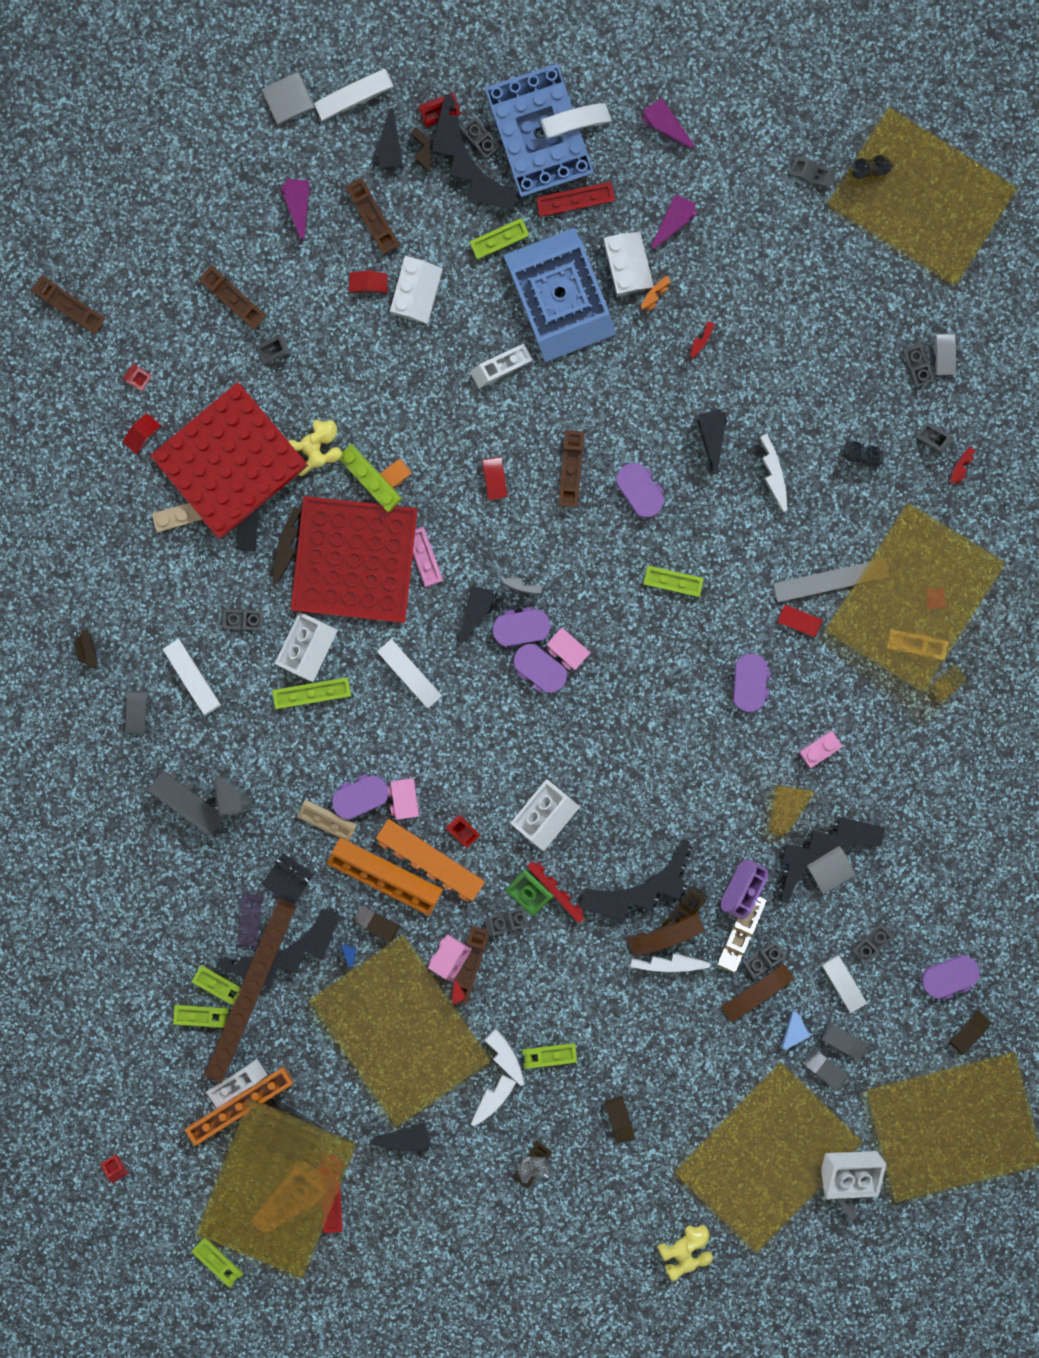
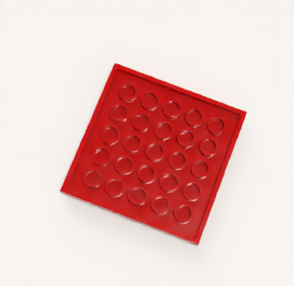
(229, 460)
(354, 559)

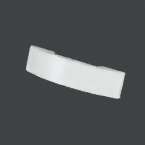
(576, 119)
(409, 673)

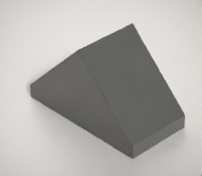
(273, 349)
(934, 438)

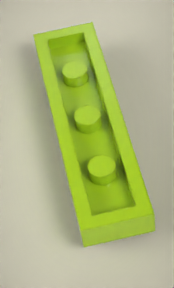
(370, 478)
(311, 693)

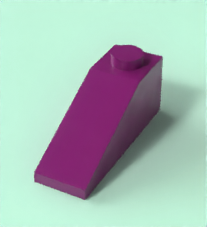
(664, 122)
(297, 200)
(675, 219)

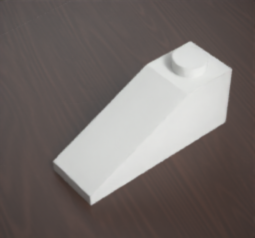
(500, 365)
(237, 1083)

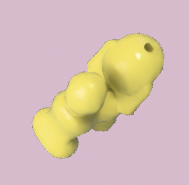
(310, 445)
(682, 1251)

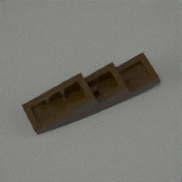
(284, 552)

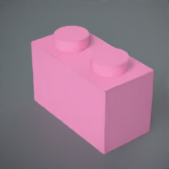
(567, 649)
(820, 749)
(404, 799)
(449, 958)

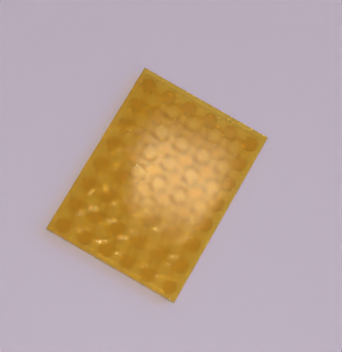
(932, 201)
(915, 597)
(400, 1030)
(954, 1126)
(766, 1157)
(276, 1188)

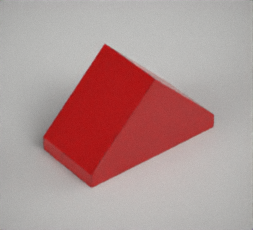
(368, 282)
(141, 433)
(462, 831)

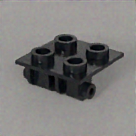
(880, 163)
(872, 454)
(287, 879)

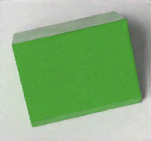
(529, 892)

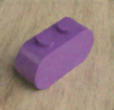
(640, 490)
(521, 627)
(539, 668)
(750, 682)
(360, 796)
(744, 889)
(950, 976)

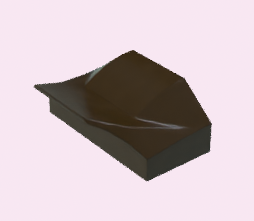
(86, 650)

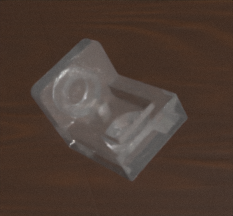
(533, 1167)

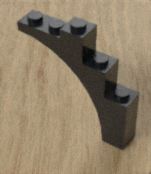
(847, 833)
(645, 895)

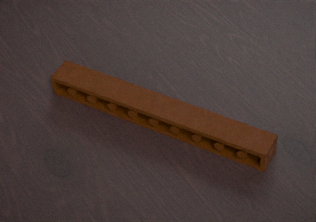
(250, 990)

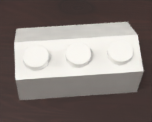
(628, 263)
(416, 290)
(306, 646)
(545, 815)
(852, 1174)

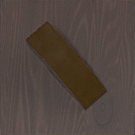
(688, 905)

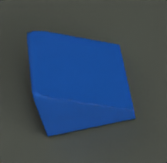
(349, 953)

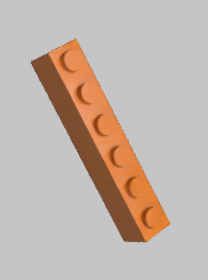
(430, 859)
(384, 876)
(236, 1106)

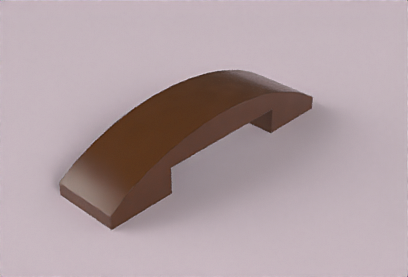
(372, 216)
(232, 297)
(68, 304)
(571, 468)
(666, 936)
(466, 976)
(757, 993)

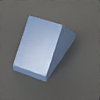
(794, 1032)

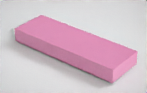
(425, 559)

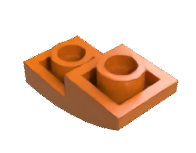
(651, 298)
(396, 473)

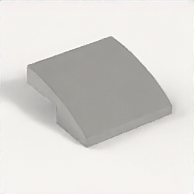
(288, 98)
(516, 584)
(831, 870)

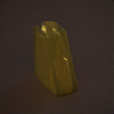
(946, 683)
(786, 808)

